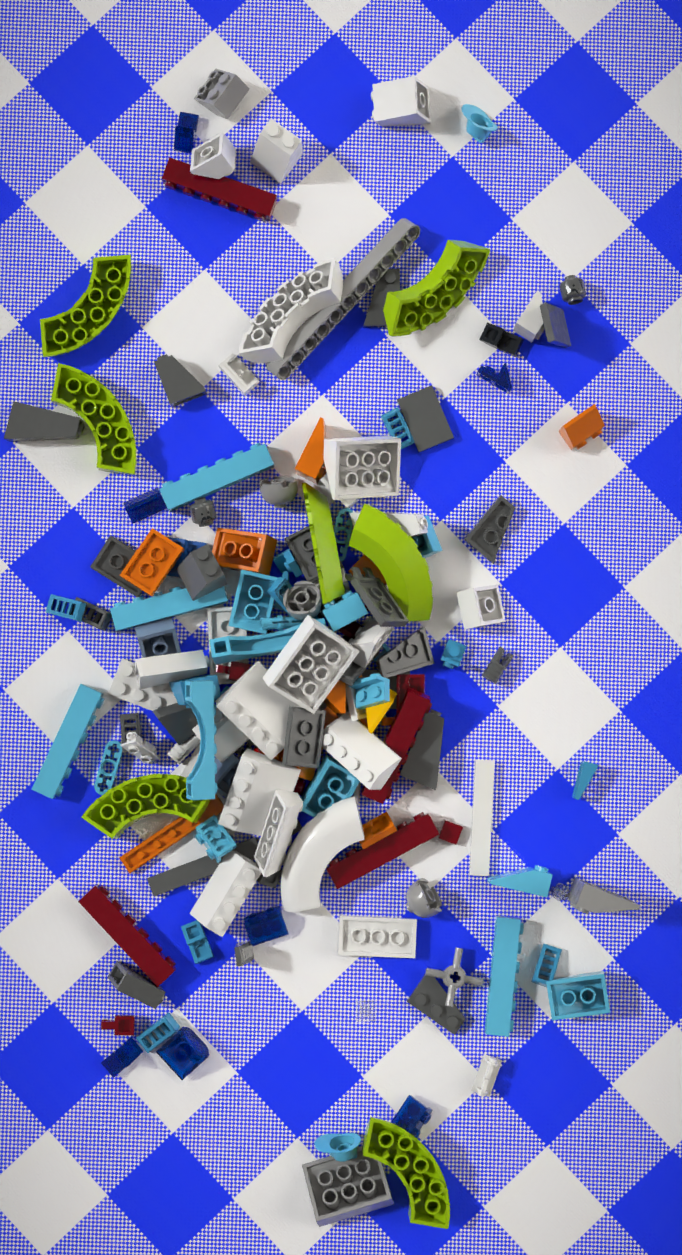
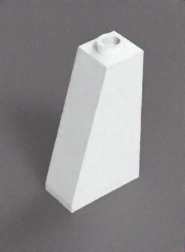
(410, 523)
(169, 668)

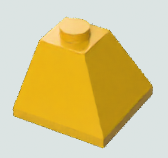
(377, 712)

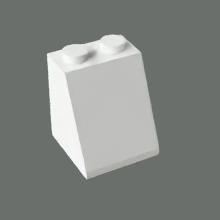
(401, 102)
(276, 151)

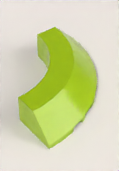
(436, 292)
(103, 415)
(323, 544)
(397, 560)
(140, 799)
(415, 1168)

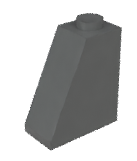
(177, 381)
(177, 721)
(136, 985)

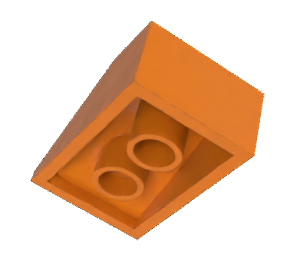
(311, 463)
(244, 550)

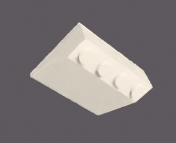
(363, 466)
(310, 664)
(257, 710)
(254, 791)

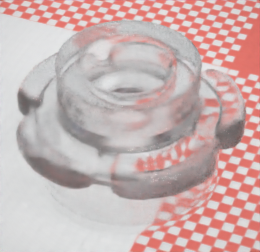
(560, 892)

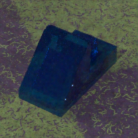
(185, 132)
(501, 381)
(122, 1057)

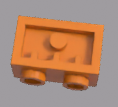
(377, 829)

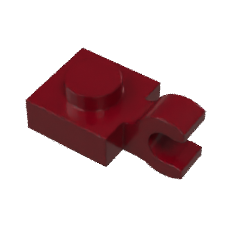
(235, 671)
(122, 1024)

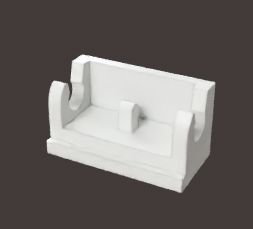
(238, 374)

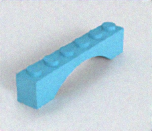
(244, 647)
(201, 780)

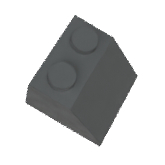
(201, 573)

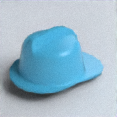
(478, 123)
(340, 1146)

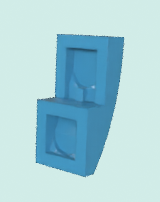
(197, 941)

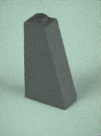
(40, 424)
(424, 756)

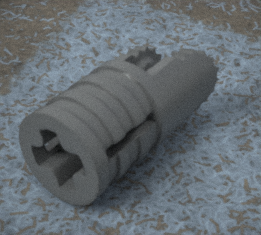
(495, 669)

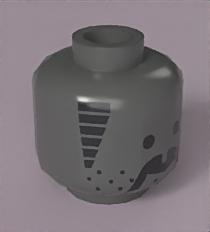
(572, 290)
(203, 512)

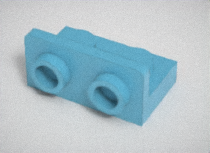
(371, 691)
(214, 838)

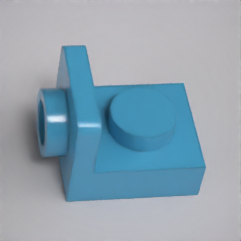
(286, 561)
(452, 654)

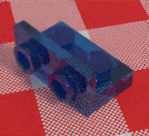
(265, 925)
(412, 1116)

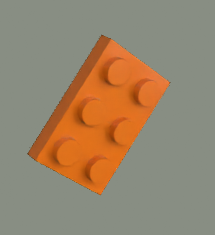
(152, 562)

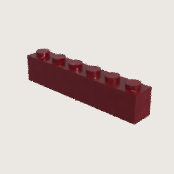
(222, 191)
(401, 737)
(366, 860)
(128, 935)

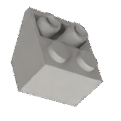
(222, 93)

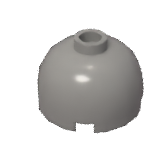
(279, 491)
(303, 600)
(423, 900)

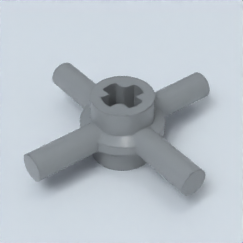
(445, 975)

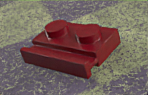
(414, 681)

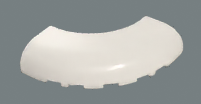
(289, 310)
(314, 849)

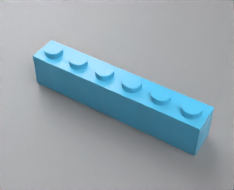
(217, 477)
(162, 606)
(67, 741)
(502, 976)

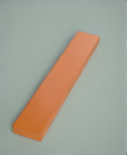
(167, 837)

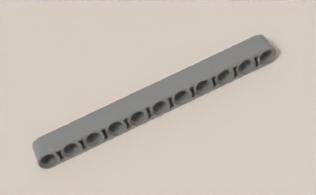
(354, 288)

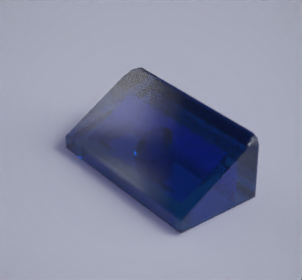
(145, 505)

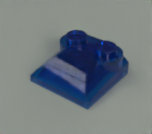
(183, 1052)

